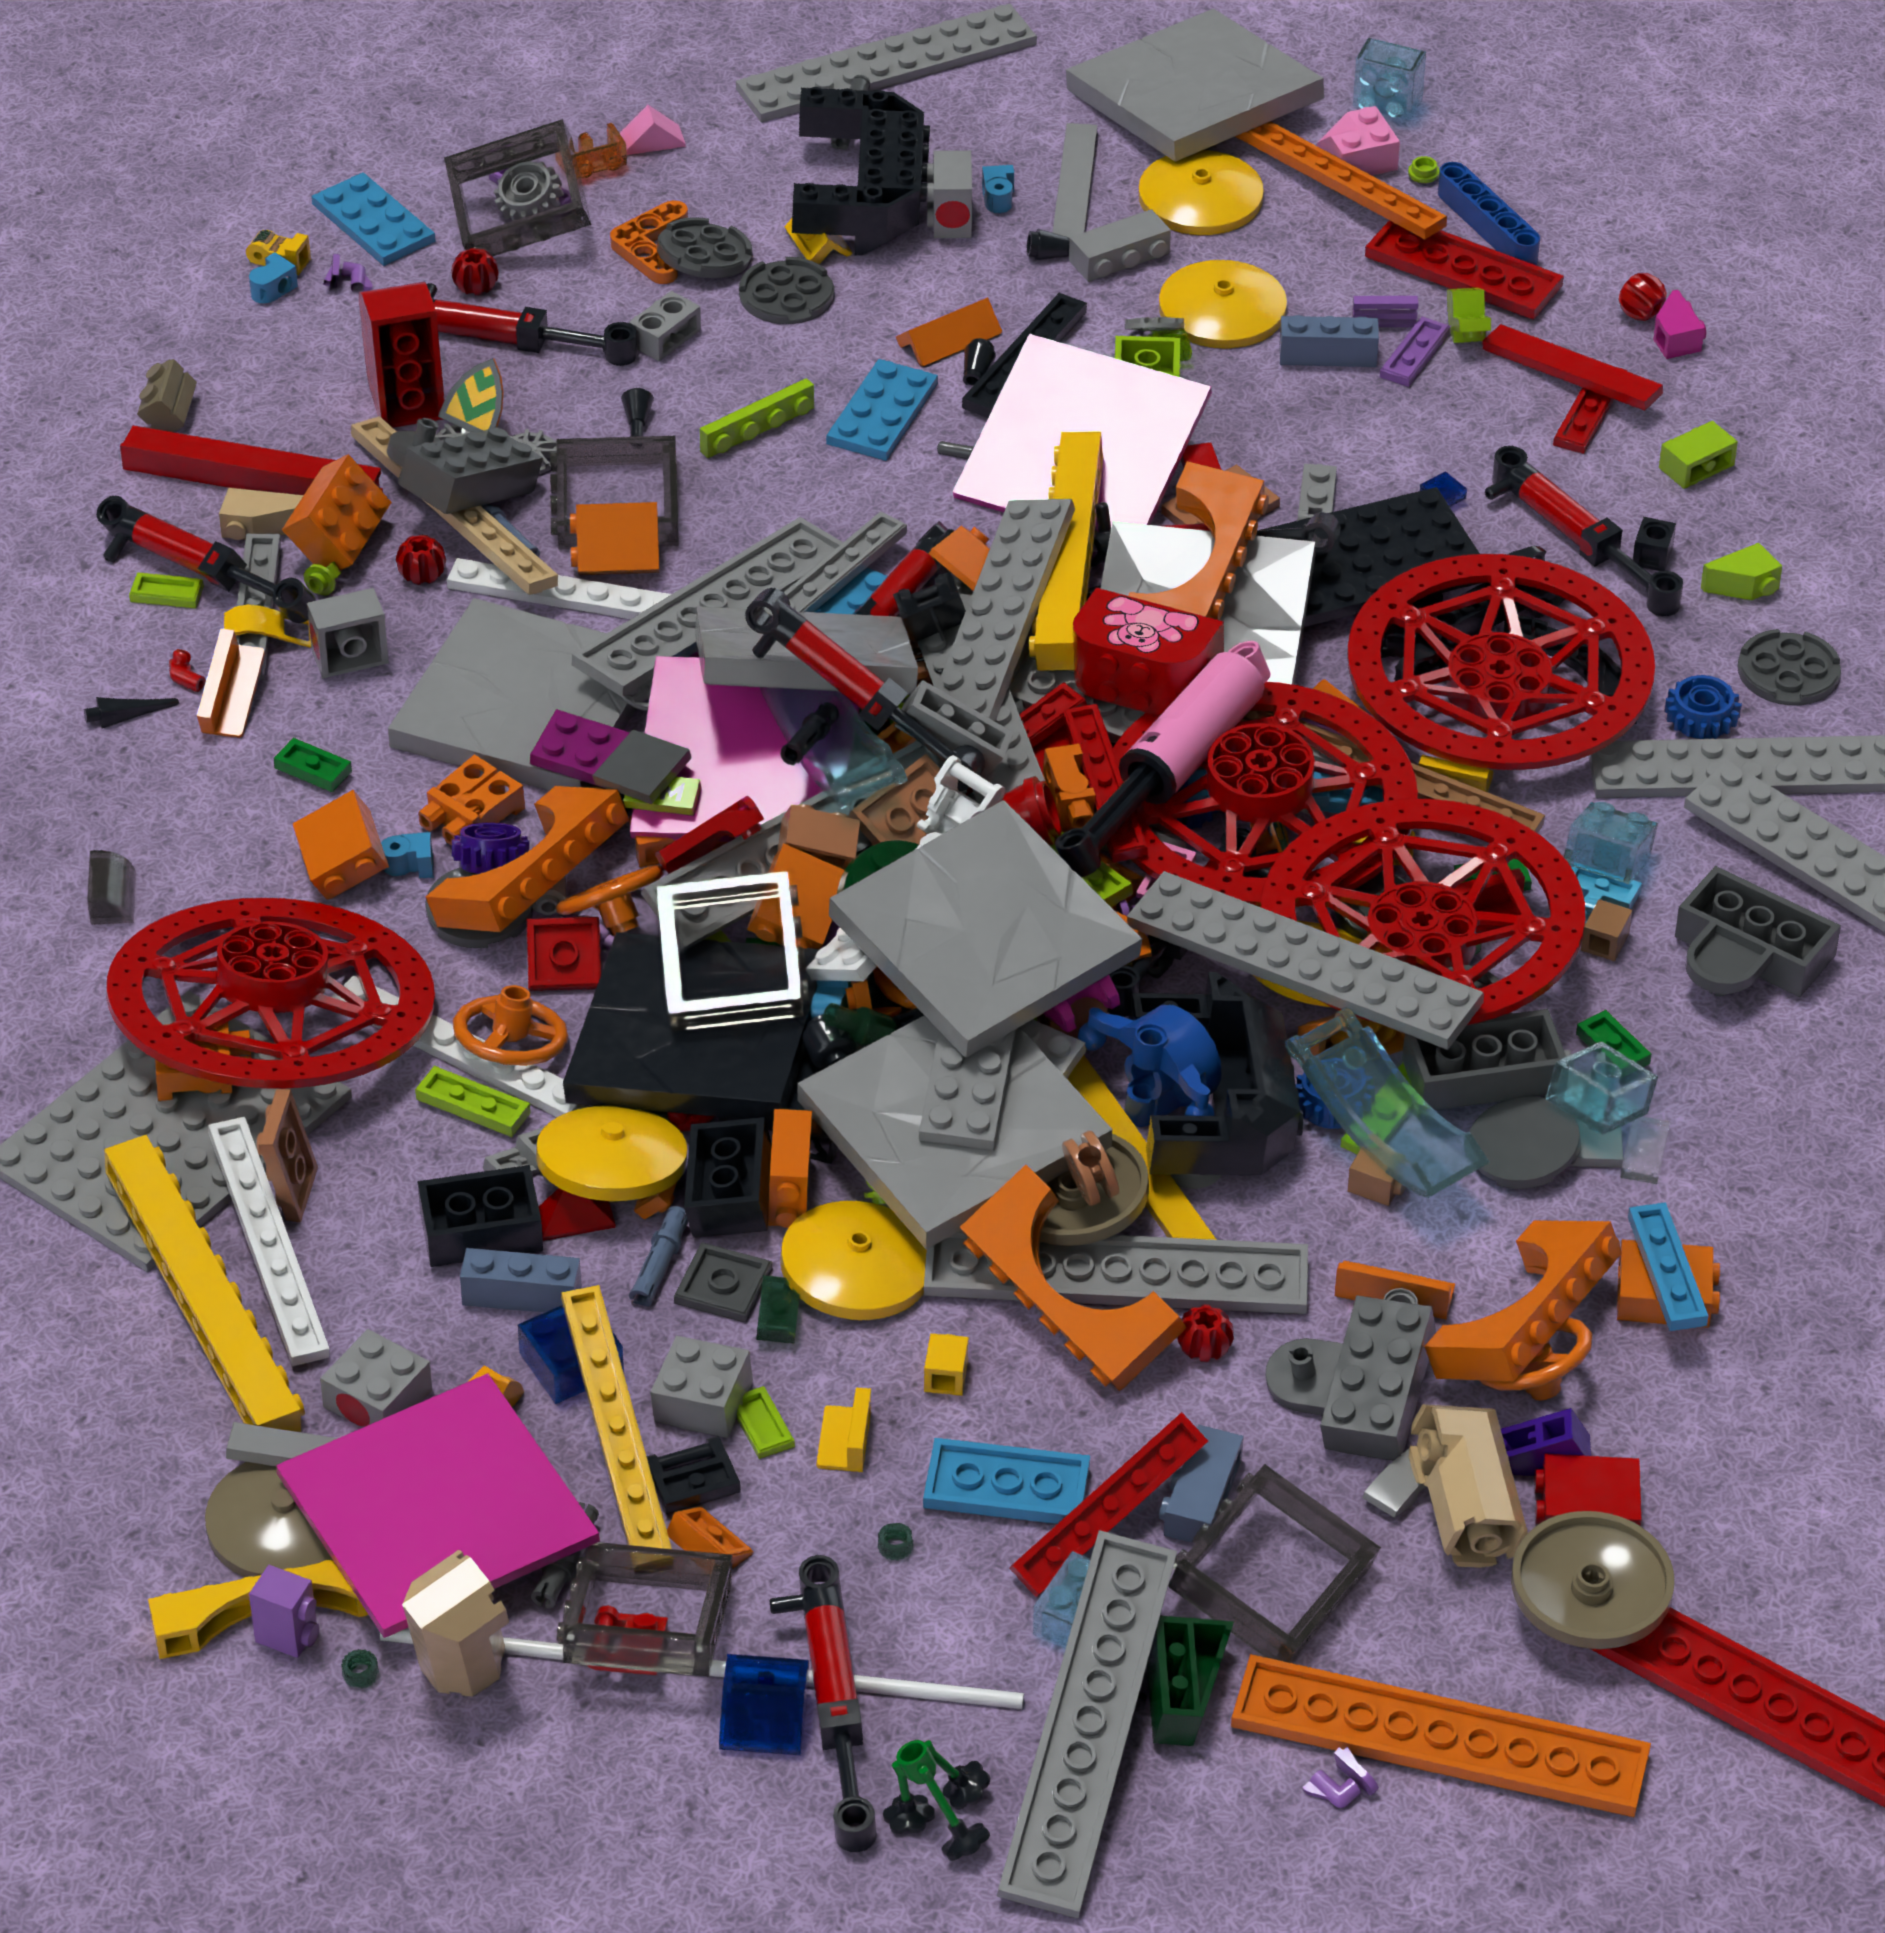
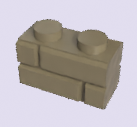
(166, 396)

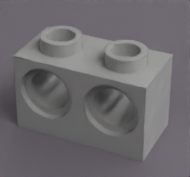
(666, 325)

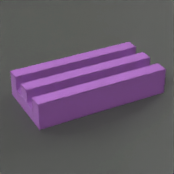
(1385, 315)

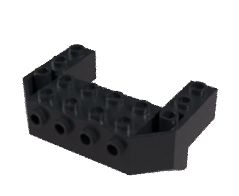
(889, 171)
(1256, 1096)

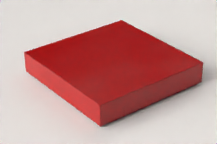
(563, 953)

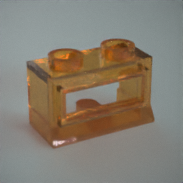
(600, 158)

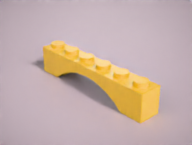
(193, 1617)

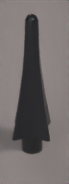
(113, 710)

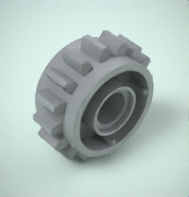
(528, 190)

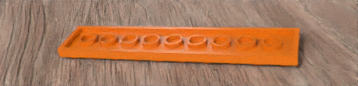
(1442, 1735)

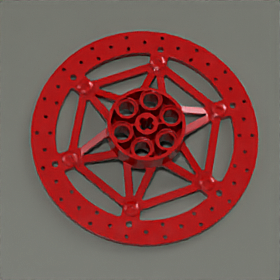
(1499, 677)
(1267, 776)
(1432, 921)
(270, 968)

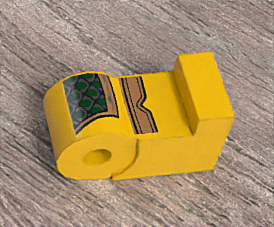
(267, 242)

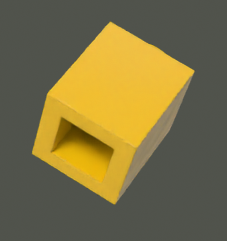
(946, 1364)

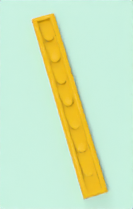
(1165, 1198)
(614, 1418)

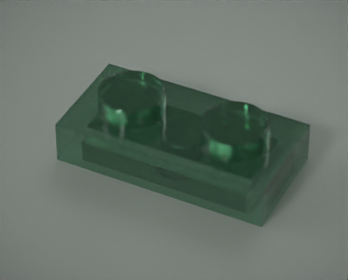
(777, 1311)

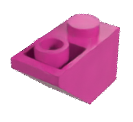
(1678, 328)

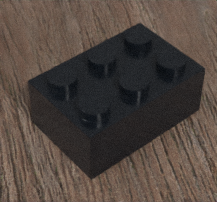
(728, 1177)
(480, 1212)

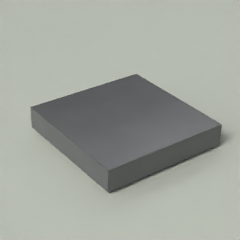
(642, 766)
(722, 1282)

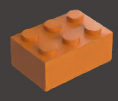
(337, 514)

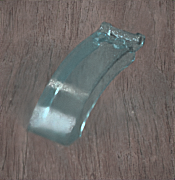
(850, 758)
(1383, 1109)

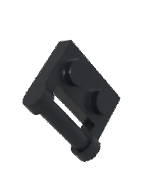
(695, 1482)

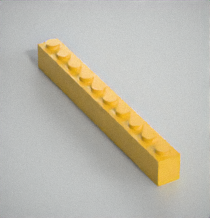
(1078, 478)
(201, 1286)

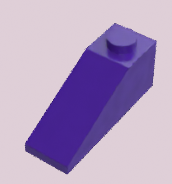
(1548, 1434)

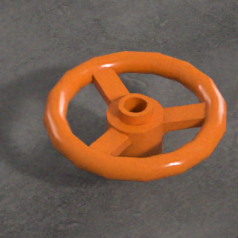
(613, 899)
(511, 1022)
(1546, 1370)

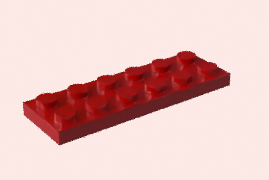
(1465, 264)

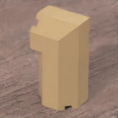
(1469, 1482)
(456, 1626)

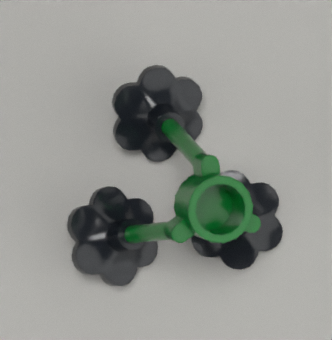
(965, 1786)

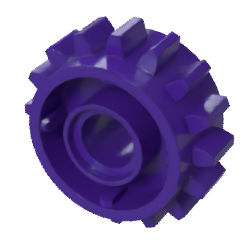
(488, 846)

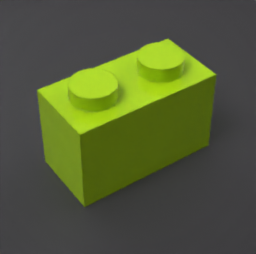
(1698, 454)

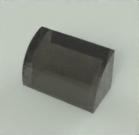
(110, 888)

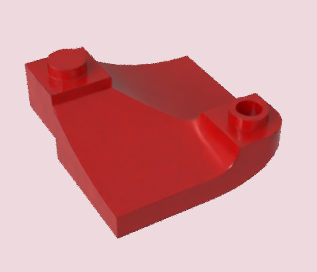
(738, 819)

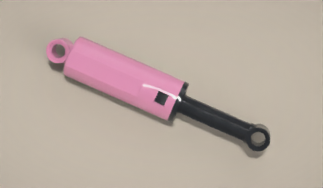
(1172, 748)

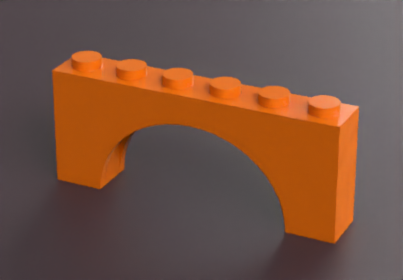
(1230, 510)
(575, 826)
(1112, 1340)
(1503, 1344)

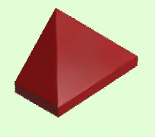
(570, 1215)

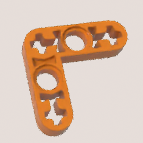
(631, 240)

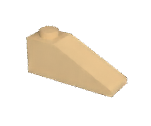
(255, 512)

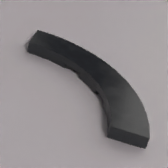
(1608, 671)

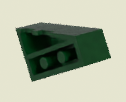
(1182, 1675)

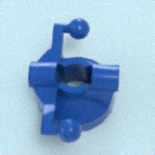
(1169, 1062)

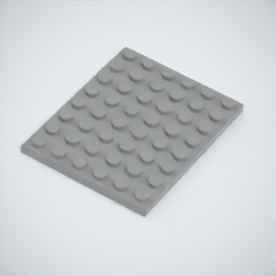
(61, 1149)

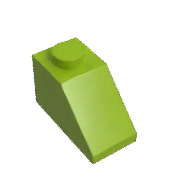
(1743, 574)

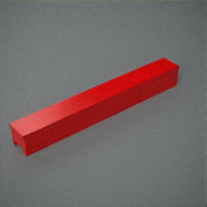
(222, 462)

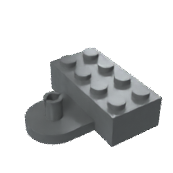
(465, 468)
(1751, 934)
(1487, 1060)
(1361, 1385)

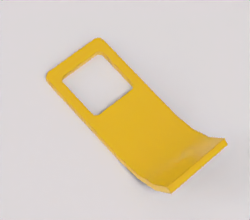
(261, 621)

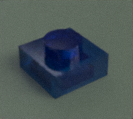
(1448, 486)

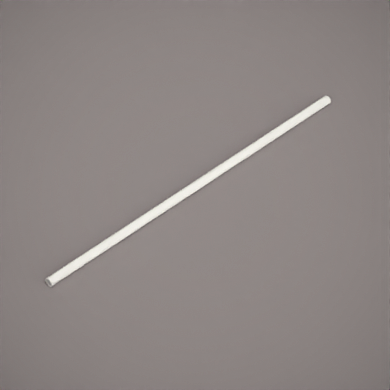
(863, 1683)

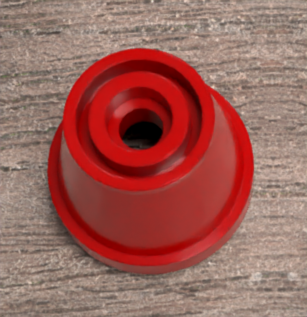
(1036, 807)

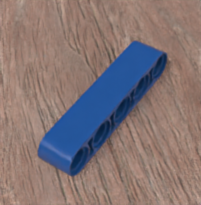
(1487, 213)

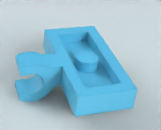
(1606, 889)

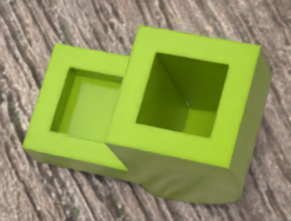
(1467, 315)

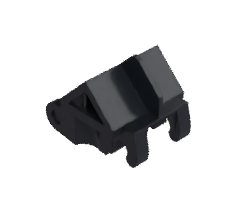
(931, 608)

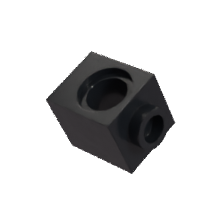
(1654, 543)

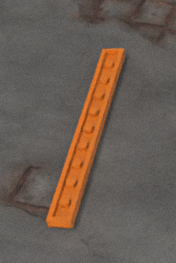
(1346, 179)

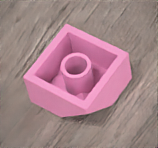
(1363, 141)

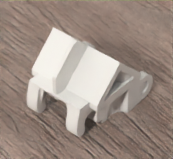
(949, 806)

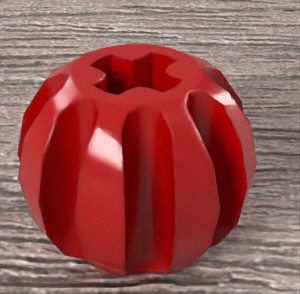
(475, 271)
(1642, 296)
(421, 559)
(1207, 1333)

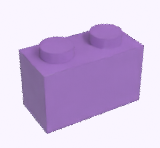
(283, 1611)

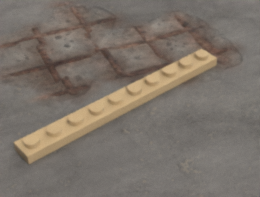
(473, 523)

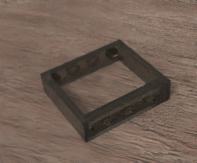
(503, 155)
(614, 452)
(742, 1007)
(1248, 1623)
(643, 1647)

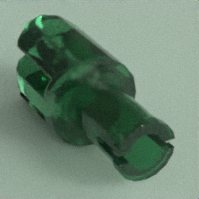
(863, 1024)

